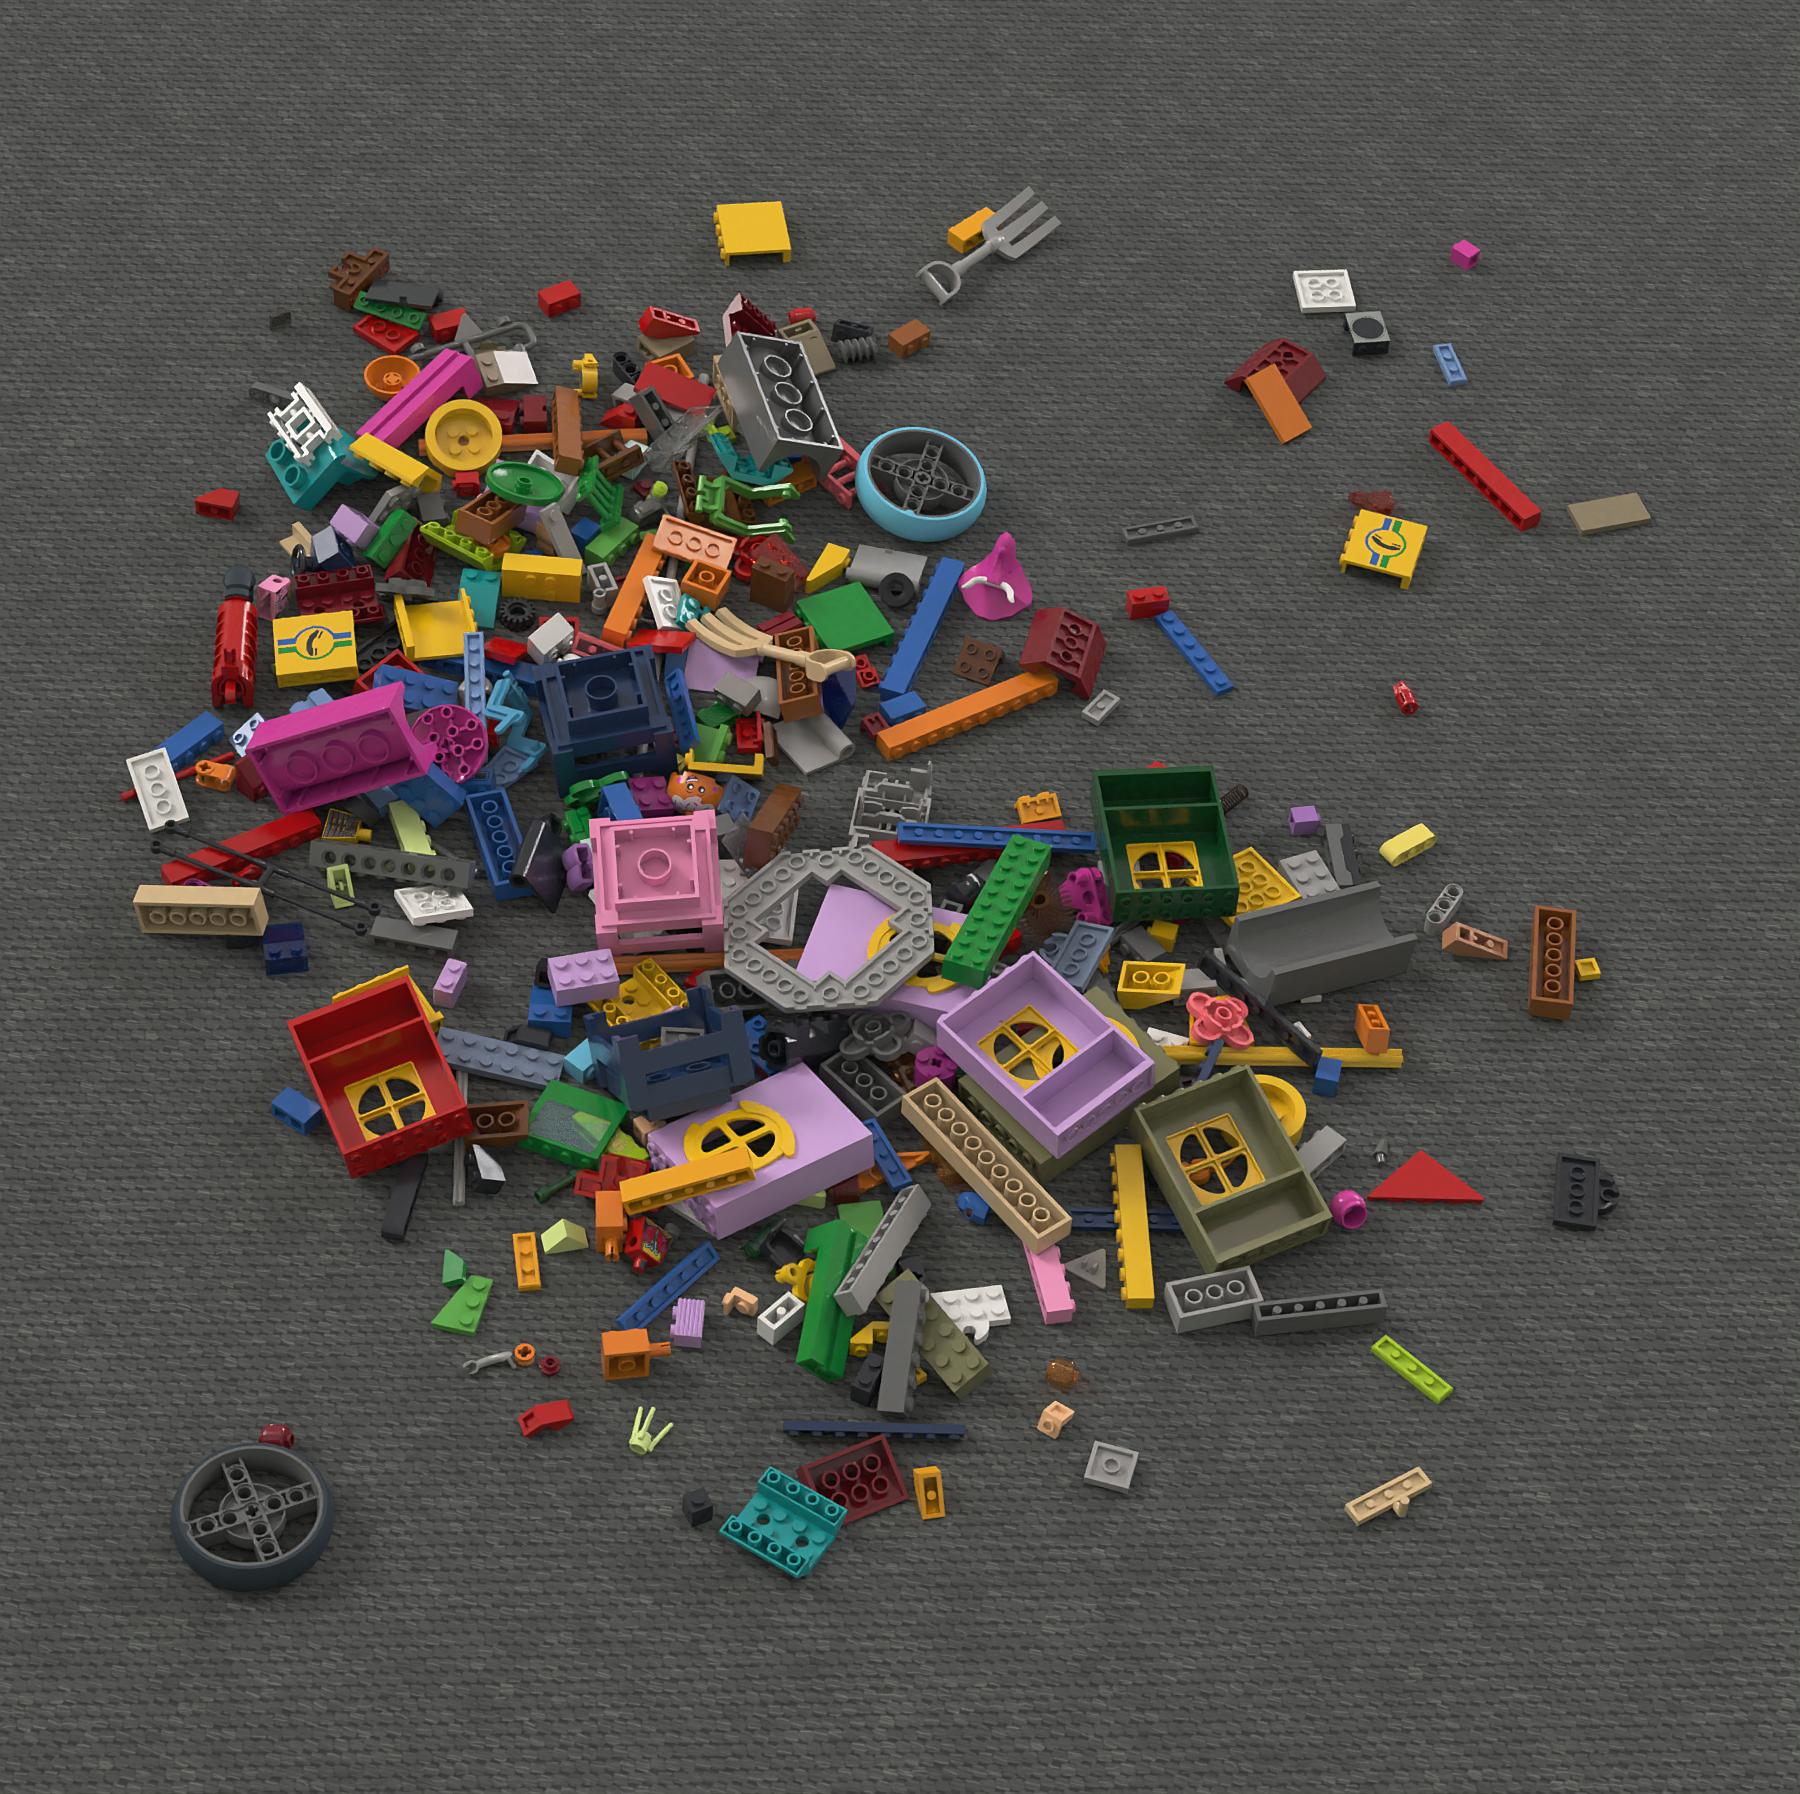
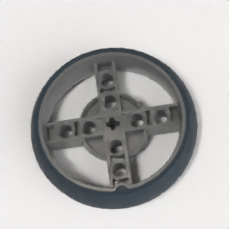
(252, 1516)

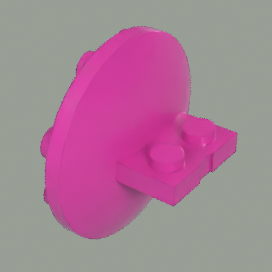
(459, 739)

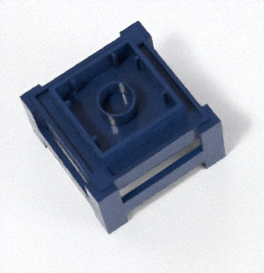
(603, 707)
(678, 1074)

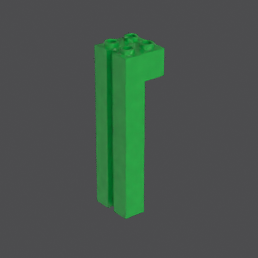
(825, 1326)

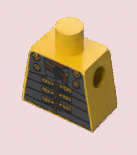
(345, 828)

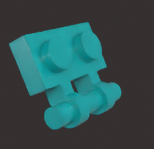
(689, 609)

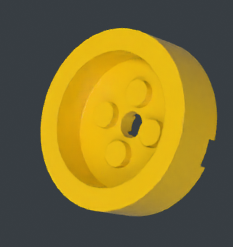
(465, 420)
(1287, 1105)

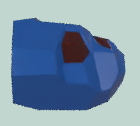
(974, 1207)

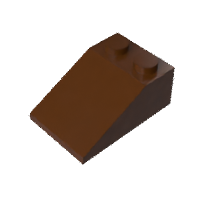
(498, 1124)

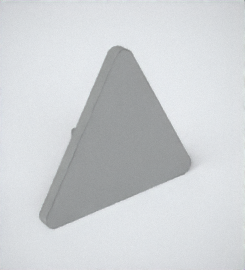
(466, 329)
(1090, 1268)

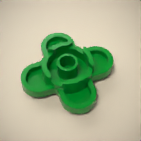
(589, 791)

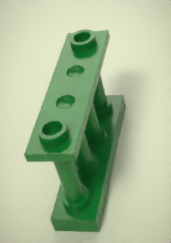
(600, 494)

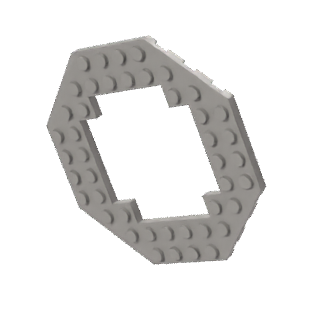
(874, 979)

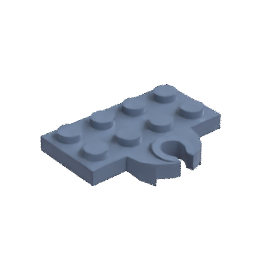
(1078, 952)

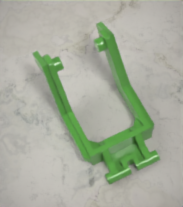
(713, 503)

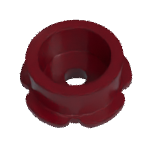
(550, 1370)

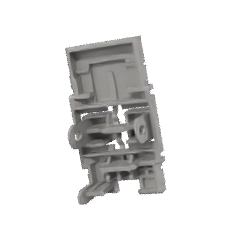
(878, 794)

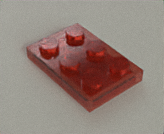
(778, 551)

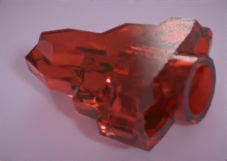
(1374, 501)

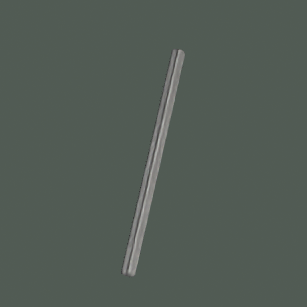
(459, 1149)

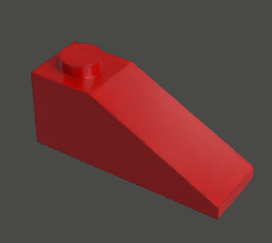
(665, 324)

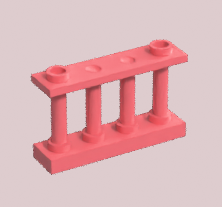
(848, 459)

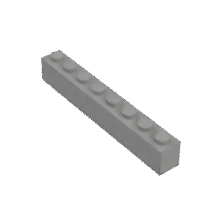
(882, 1250)

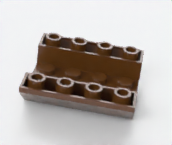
(735, 505)

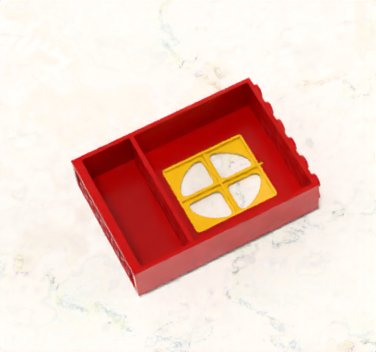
(364, 1045)

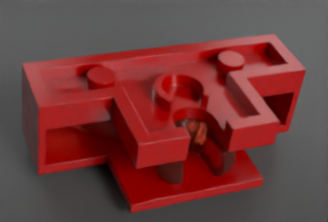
(613, 1170)

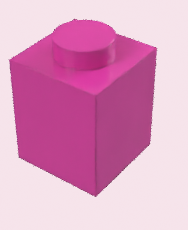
(1465, 254)

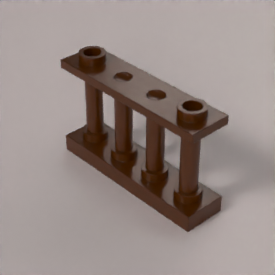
(619, 463)

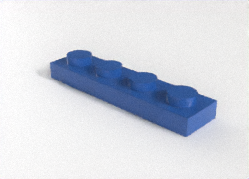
(887, 1159)

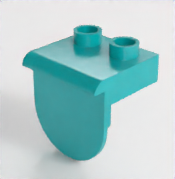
(331, 465)

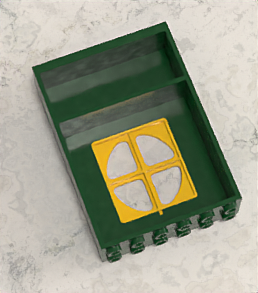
(1163, 813)

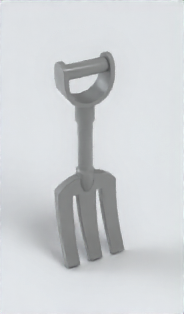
(996, 242)

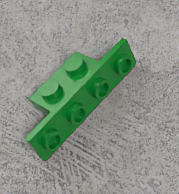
(398, 314)

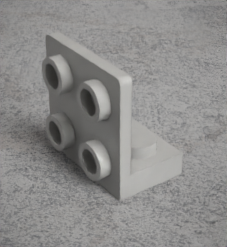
(1193, 982)

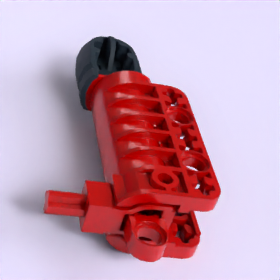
(236, 640)

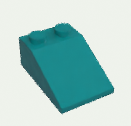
(484, 593)

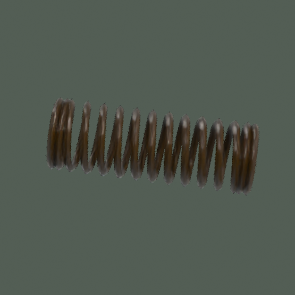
(1242, 797)

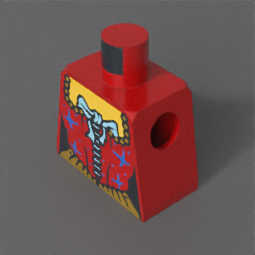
(646, 1244)

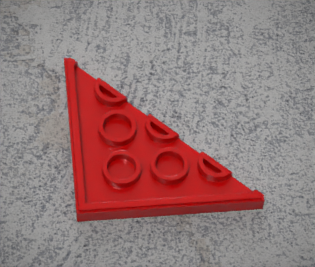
(1425, 1182)

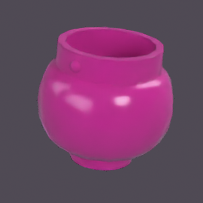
(1348, 1209)

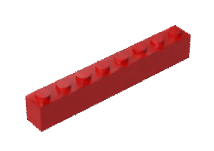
(1484, 476)
(258, 843)

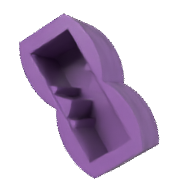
(578, 866)

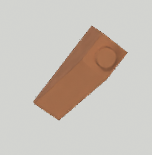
(1470, 942)

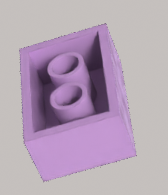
(583, 977)

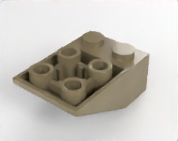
(812, 342)

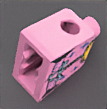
(273, 597)

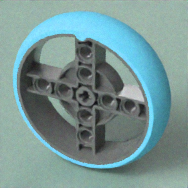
(920, 484)

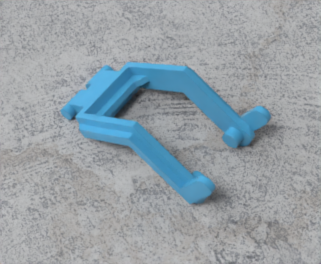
(518, 716)

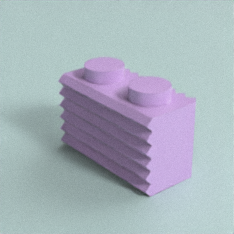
(450, 983)
(689, 1323)

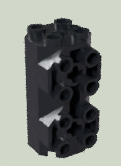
(806, 1040)

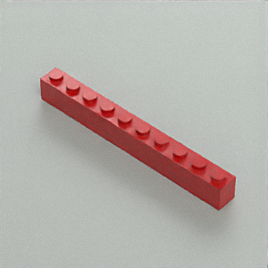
(926, 856)

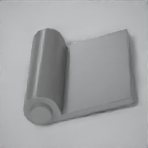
(874, 563)
(813, 743)

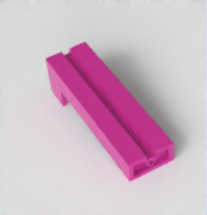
(423, 396)

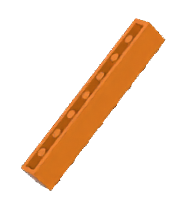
(632, 594)

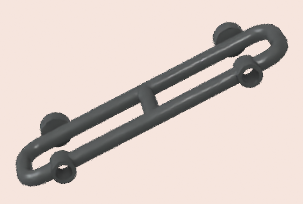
(504, 325)

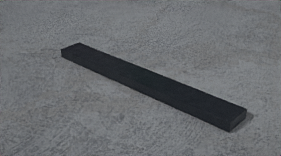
(1260, 1009)

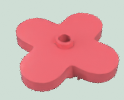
(1219, 1020)

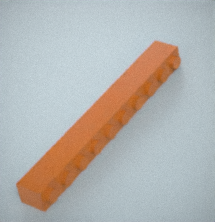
(966, 713)

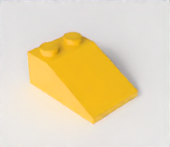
(1149, 983)

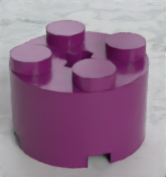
(934, 1063)

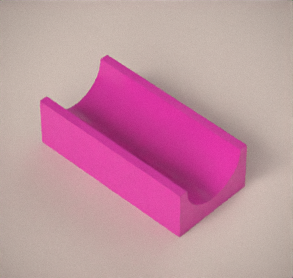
(338, 749)

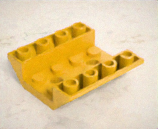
(396, 464)
(651, 993)

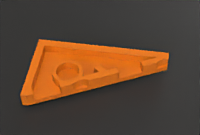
(872, 1177)

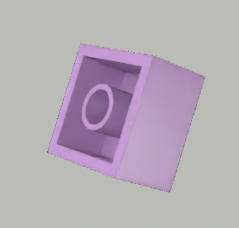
(354, 526)

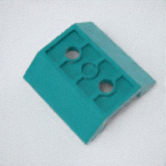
(744, 468)
(793, 1515)

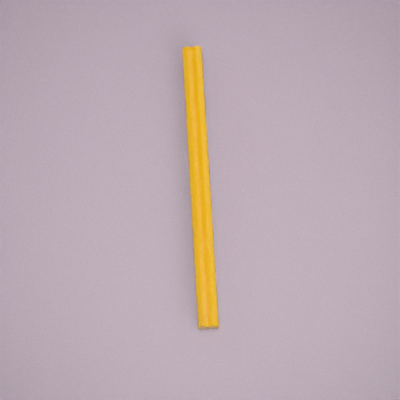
(1283, 1056)

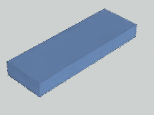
(1450, 364)

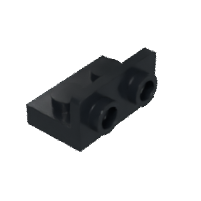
(850, 330)

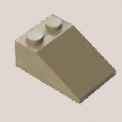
(504, 371)

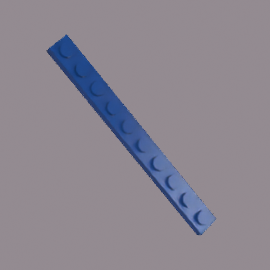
(992, 837)

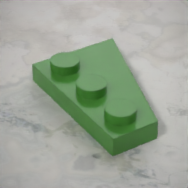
(465, 1307)

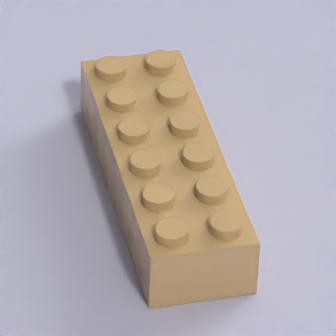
(201, 910)

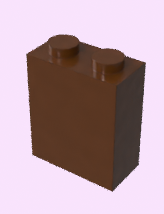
(772, 584)

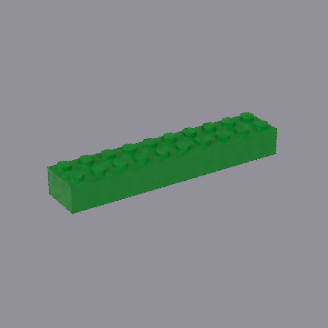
(996, 912)

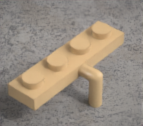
(1390, 1495)

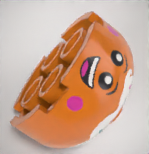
(694, 792)

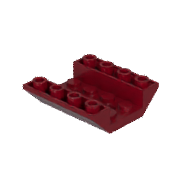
(746, 318)
(1300, 372)
(338, 592)
(1053, 638)

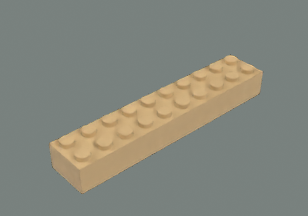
(986, 1165)

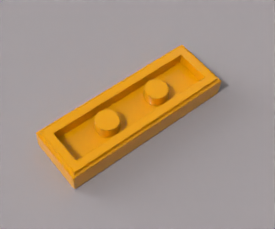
(526, 1261)

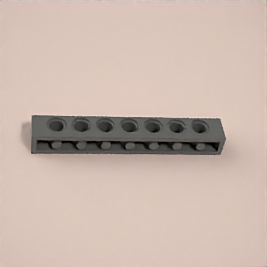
(463, 869)

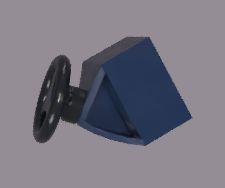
(327, 553)

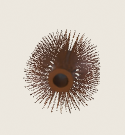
(1043, 912)

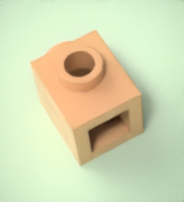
(642, 1127)

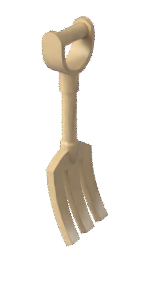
(743, 641)

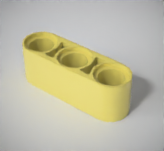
(1407, 844)

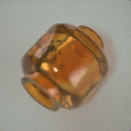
(1062, 1373)

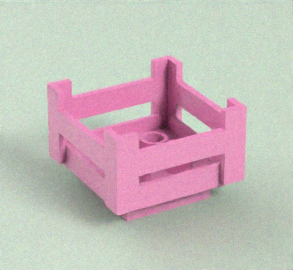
(657, 879)

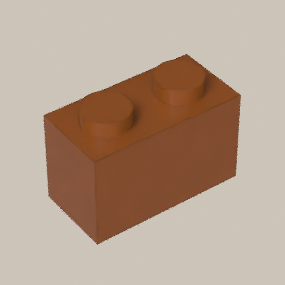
(909, 338)

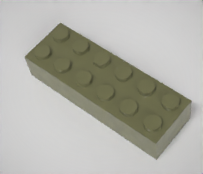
(944, 1344)

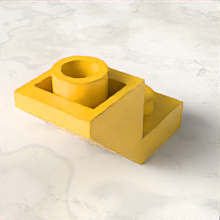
(862, 1342)

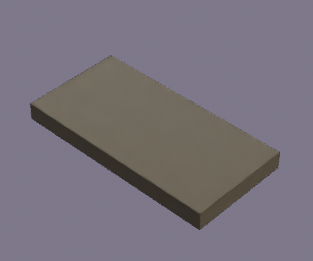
(1608, 513)

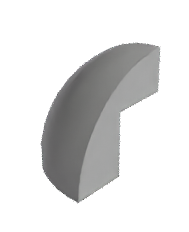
(768, 688)

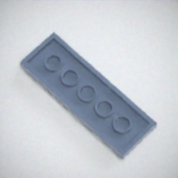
(499, 1059)

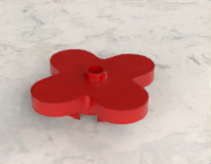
(742, 549)

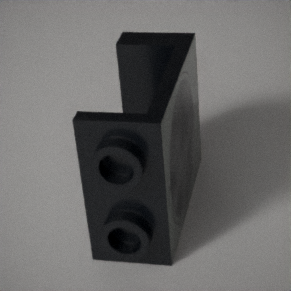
(1367, 333)

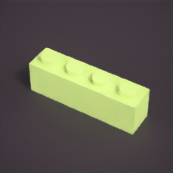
(409, 830)

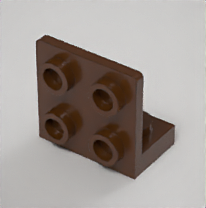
(978, 661)

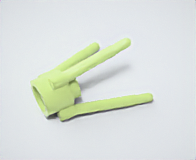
(641, 1441)

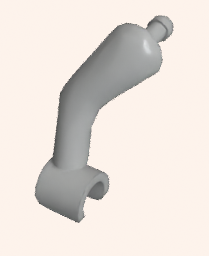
(489, 1360)

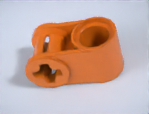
(216, 775)

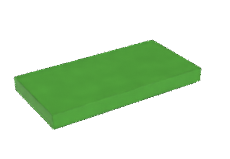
(863, 1217)

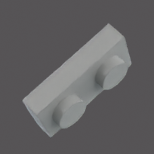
(1100, 707)

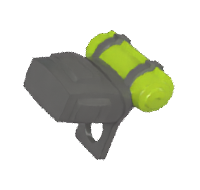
(652, 508)

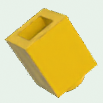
(1164, 933)

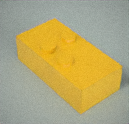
(542, 577)

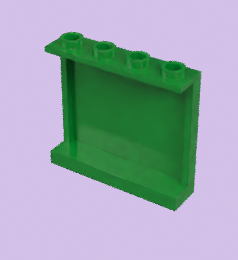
(845, 619)

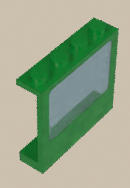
(573, 1125)

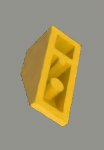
(828, 567)

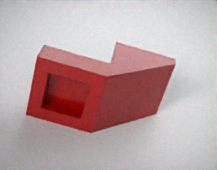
(551, 1415)

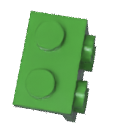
(712, 744)

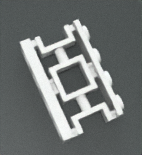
(312, 435)

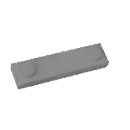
(559, 533)

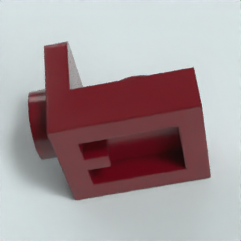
(873, 724)

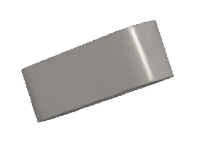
(1443, 909)

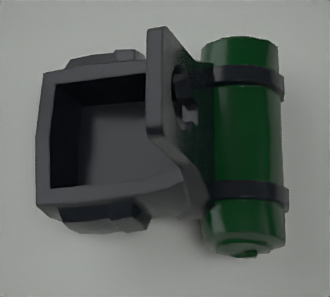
(776, 1245)

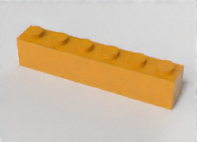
(687, 1180)

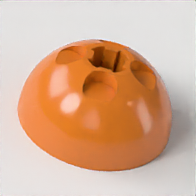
(389, 375)

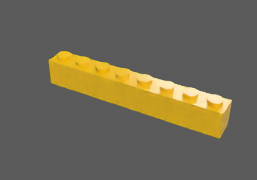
(1133, 1226)

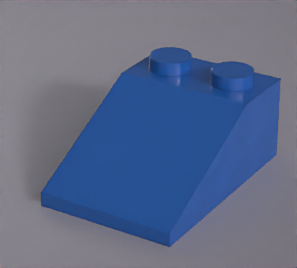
(546, 1015)

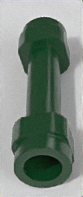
(543, 1194)

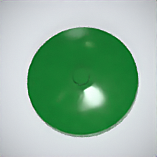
(524, 483)

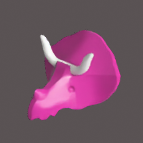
(997, 585)

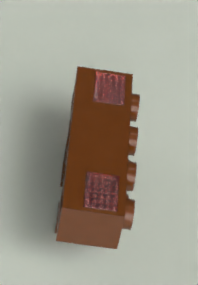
(357, 275)

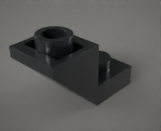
(529, 1037)

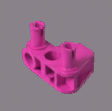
(1088, 894)

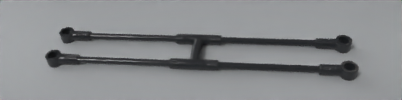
(269, 870)

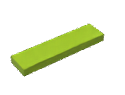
(1411, 1369)

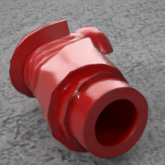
(249, 872)

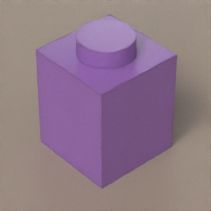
(1304, 820)

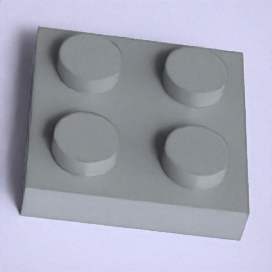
(1111, 1467)

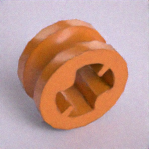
(529, 1359)

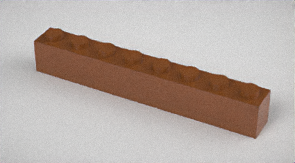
(567, 431)

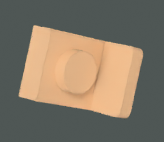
(741, 1300)
(1054, 1418)

